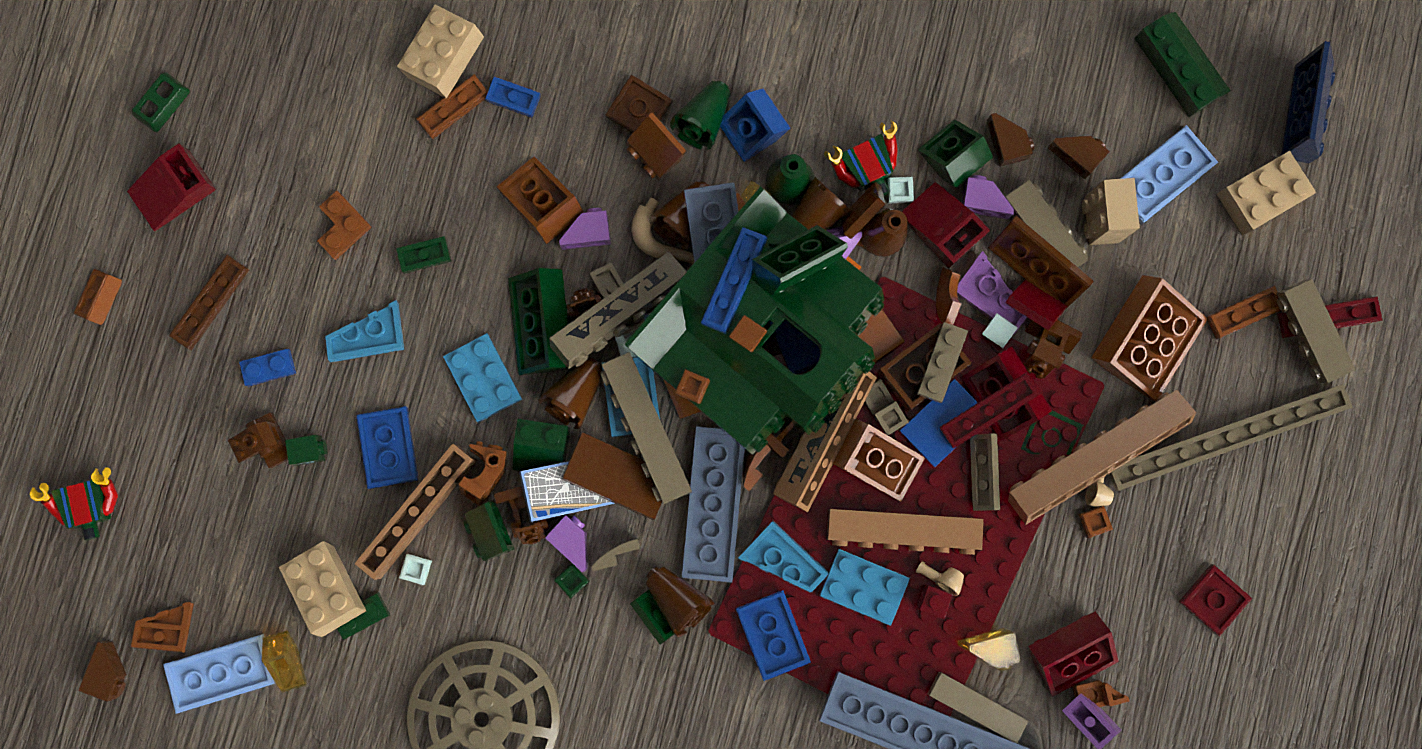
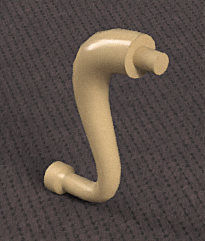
(646, 242)

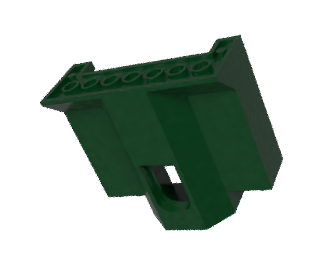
(754, 390)

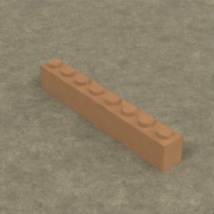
(1101, 456)

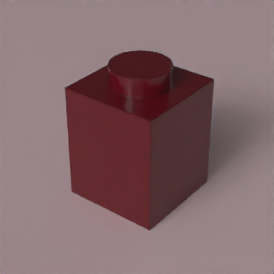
(934, 601)

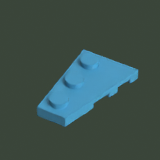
(370, 336)
(783, 556)

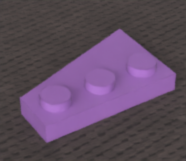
(987, 291)

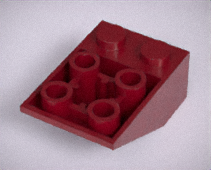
(170, 186)
(944, 224)

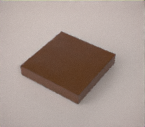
(636, 103)
(863, 210)

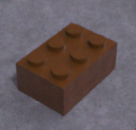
(907, 369)

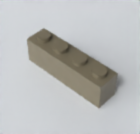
(1043, 219)
(1315, 331)

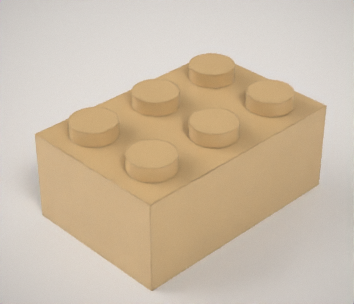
(440, 51)
(1266, 193)
(1111, 211)
(322, 589)

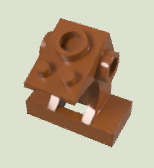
(480, 487)

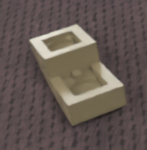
(884, 408)
(610, 558)

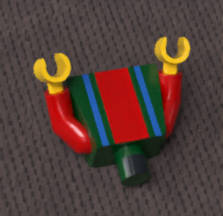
(868, 161)
(82, 503)

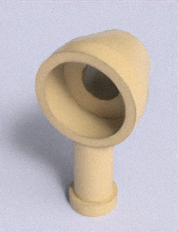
(1099, 494)
(949, 581)

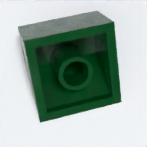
(956, 153)
(539, 444)
(488, 531)

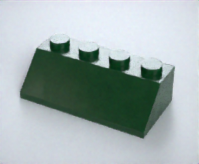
(1181, 63)
(537, 315)

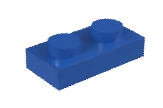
(513, 97)
(267, 367)

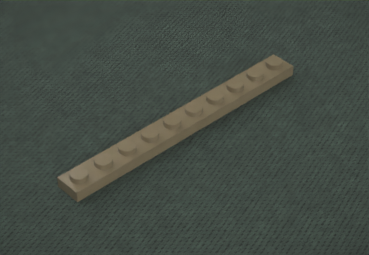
(1231, 437)

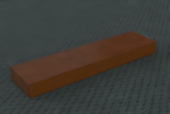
(209, 302)

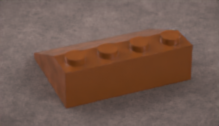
(1150, 337)

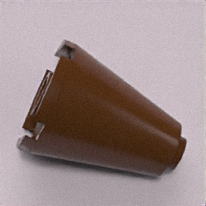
(819, 207)
(672, 220)
(885, 232)
(573, 393)
(677, 600)

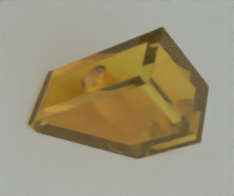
(994, 648)
(283, 661)

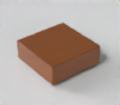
(748, 334)
(692, 386)
(1095, 521)

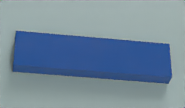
(733, 280)

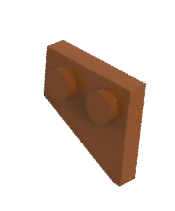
(165, 630)

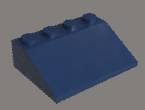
(1309, 105)

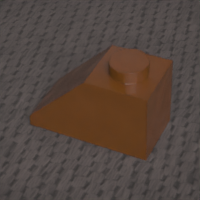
(1009, 140)
(1080, 153)
(104, 673)

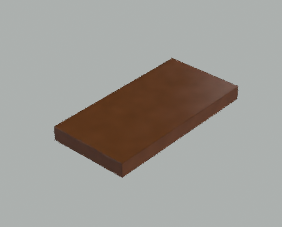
(1040, 262)
(612, 476)

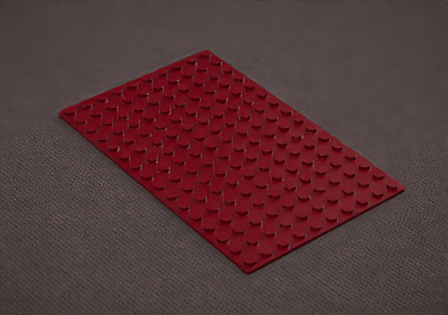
(917, 644)

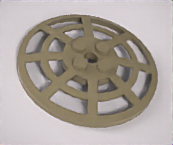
(485, 700)

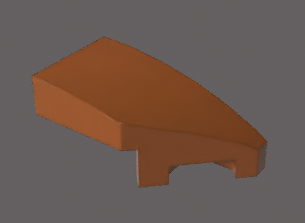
(750, 474)
(1100, 693)

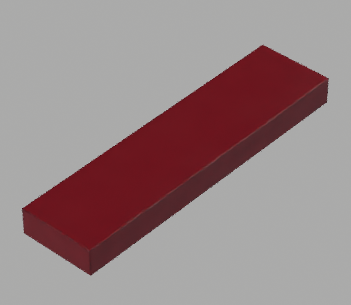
(1344, 314)
(990, 410)

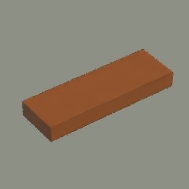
(453, 107)
(1244, 313)

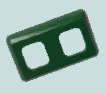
(166, 106)

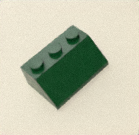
(797, 259)

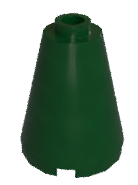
(702, 116)
(789, 179)

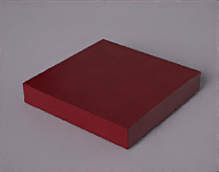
(1036, 304)
(1215, 600)

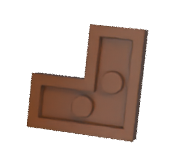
(348, 225)

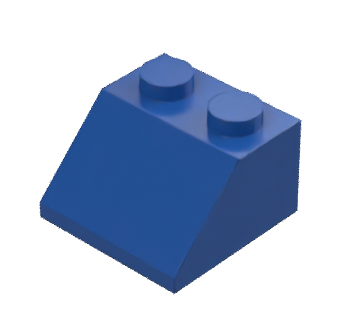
(753, 124)

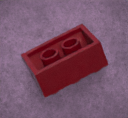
(995, 375)
(1074, 653)

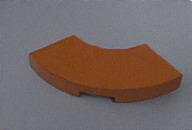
(946, 297)

